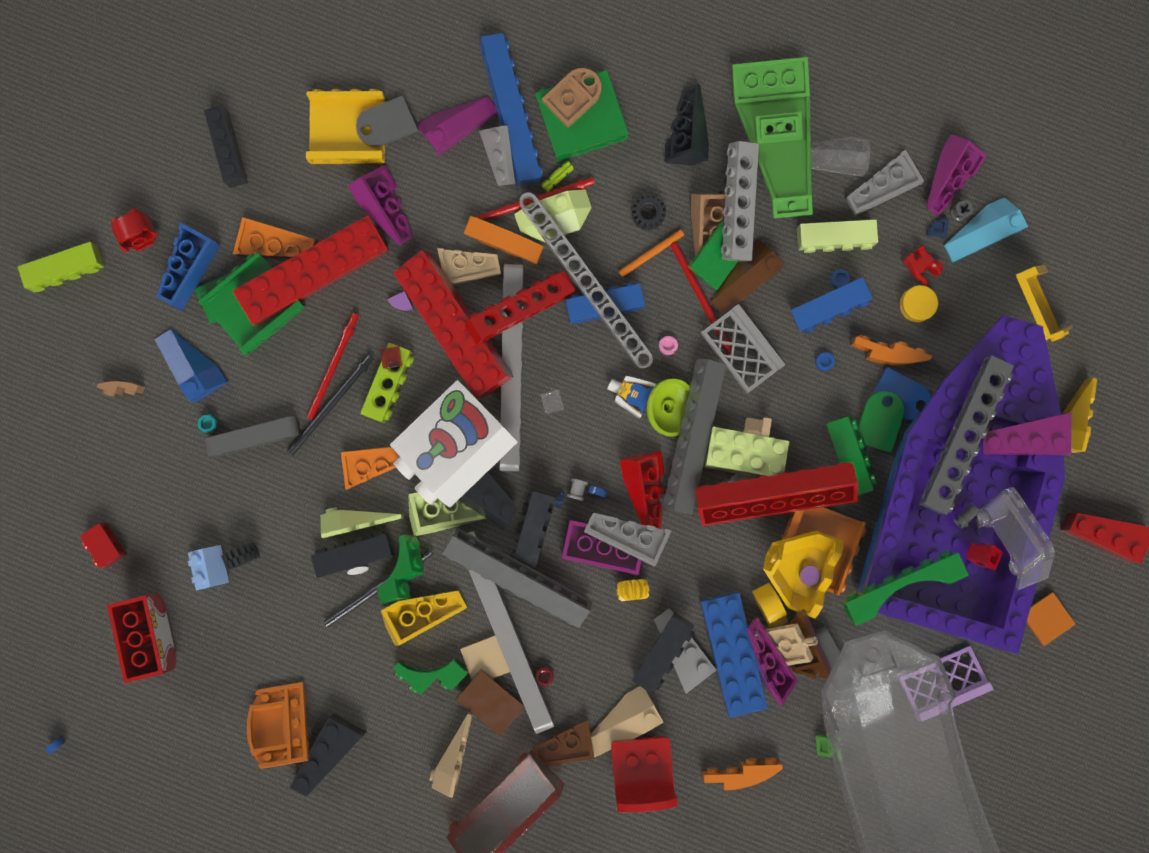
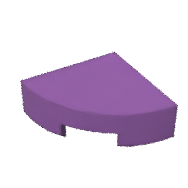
(401, 302)

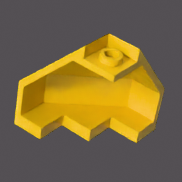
(790, 555)

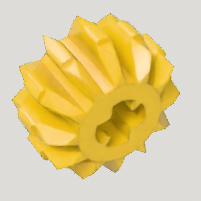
(633, 590)

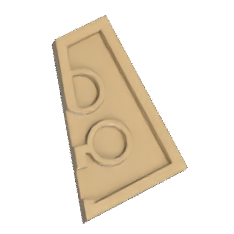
(468, 266)

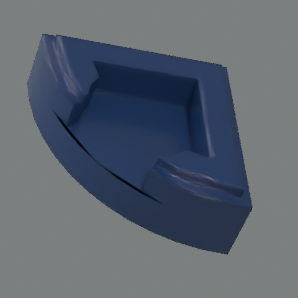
(938, 228)

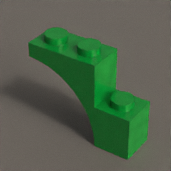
(407, 567)
(420, 680)

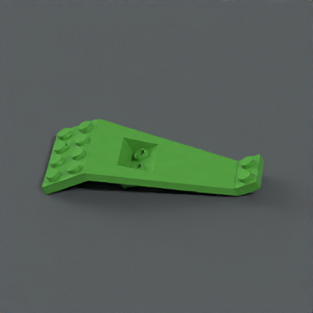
(773, 96)

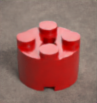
(134, 231)

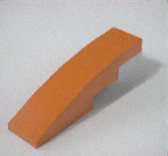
(503, 239)

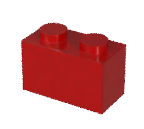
(102, 545)

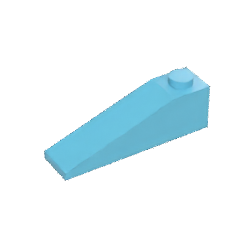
(989, 226)

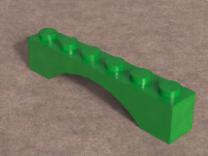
(865, 605)

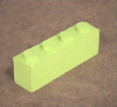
(837, 235)

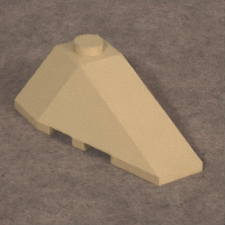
(627, 720)
(448, 769)

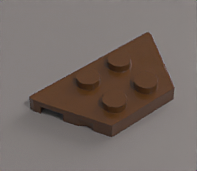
(819, 665)

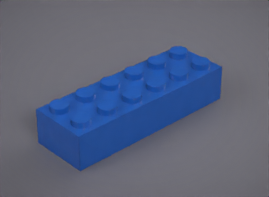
(733, 654)

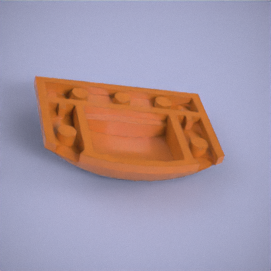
(279, 726)

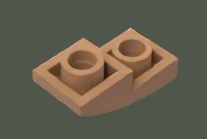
(117, 387)

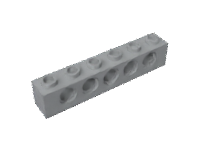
(746, 194)

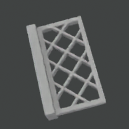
(756, 340)

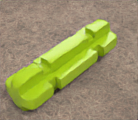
(557, 176)

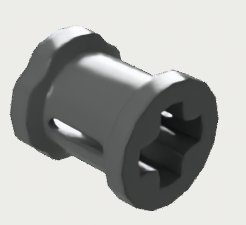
(956, 210)

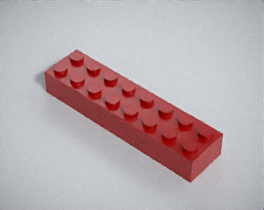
(310, 271)
(446, 317)
(777, 494)

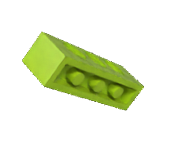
(378, 390)

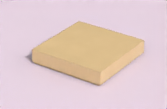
(485, 656)

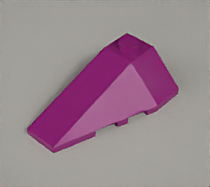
(452, 125)

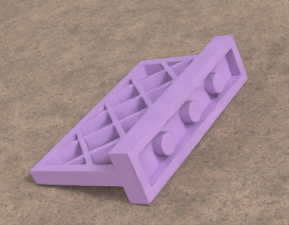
(973, 690)

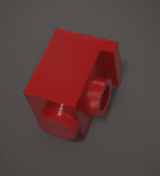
(984, 555)

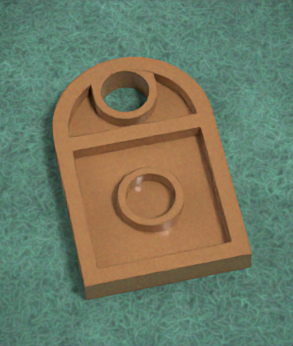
(572, 96)

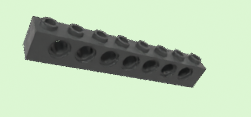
(973, 404)

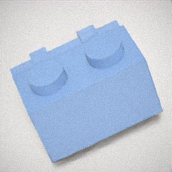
(207, 567)

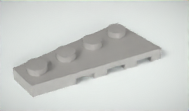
(888, 183)
(635, 539)
(692, 665)

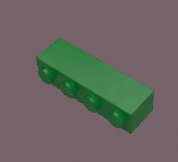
(850, 449)

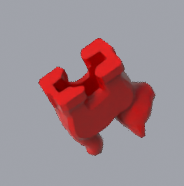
(923, 262)

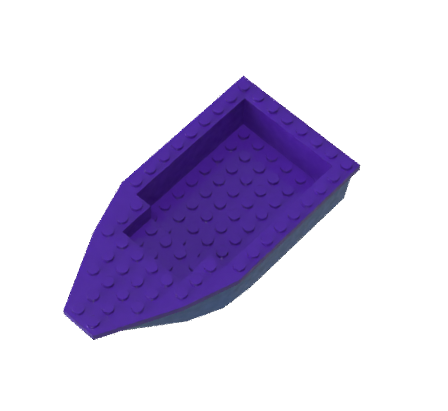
(986, 602)

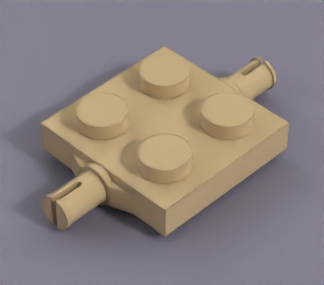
(792, 643)

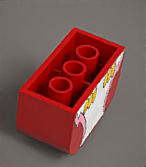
(142, 637)

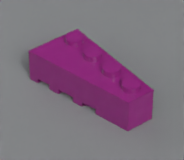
(1037, 437)

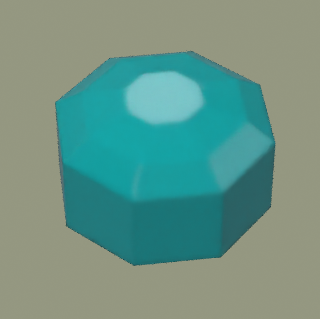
(207, 423)

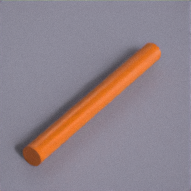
(652, 252)

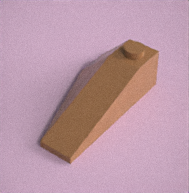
(705, 215)

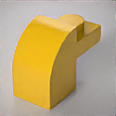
(770, 606)

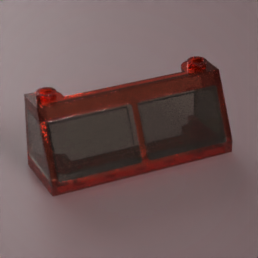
(507, 808)

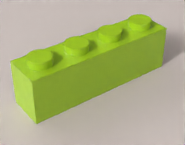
(61, 266)

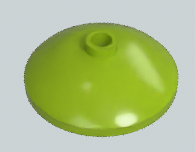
(674, 395)

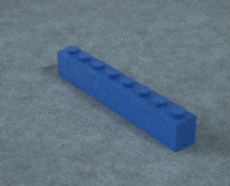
(510, 109)

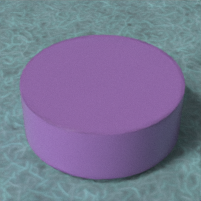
(809, 575)

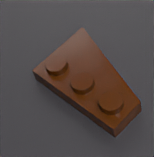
(568, 746)

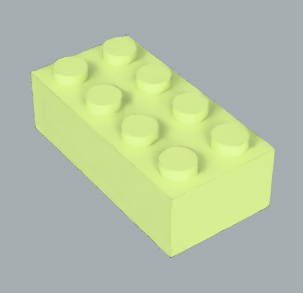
(745, 453)

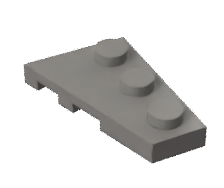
(499, 153)

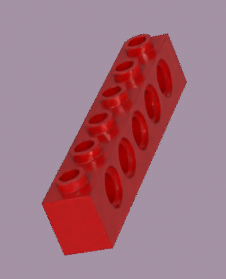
(481, 331)

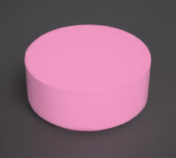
(668, 345)

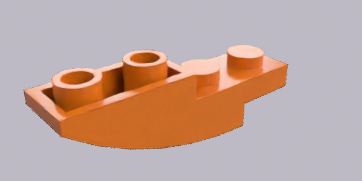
(896, 355)
(750, 774)

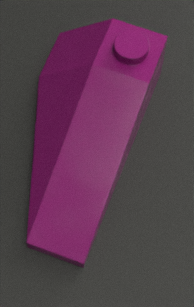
(956, 163)
(378, 198)
(771, 665)

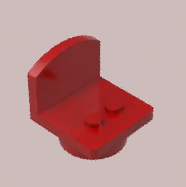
(643, 774)

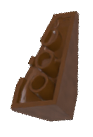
(747, 278)

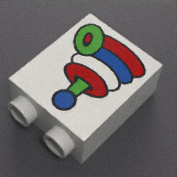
(451, 446)

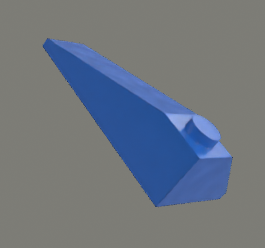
(191, 369)

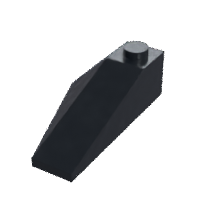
(689, 137)

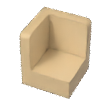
(758, 427)

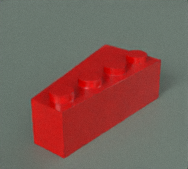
(1116, 537)

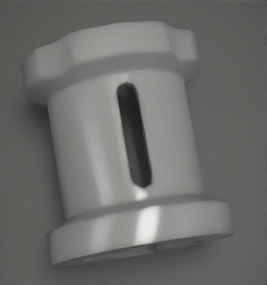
(577, 489)

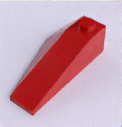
(643, 482)

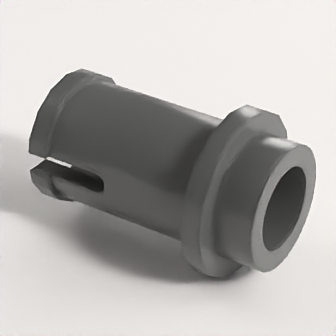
(966, 516)

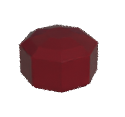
(544, 676)

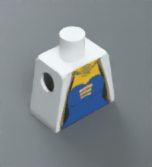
(632, 394)

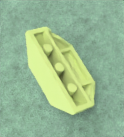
(566, 209)

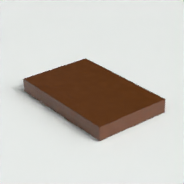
(490, 702)

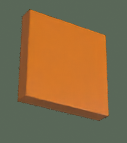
(1048, 619)

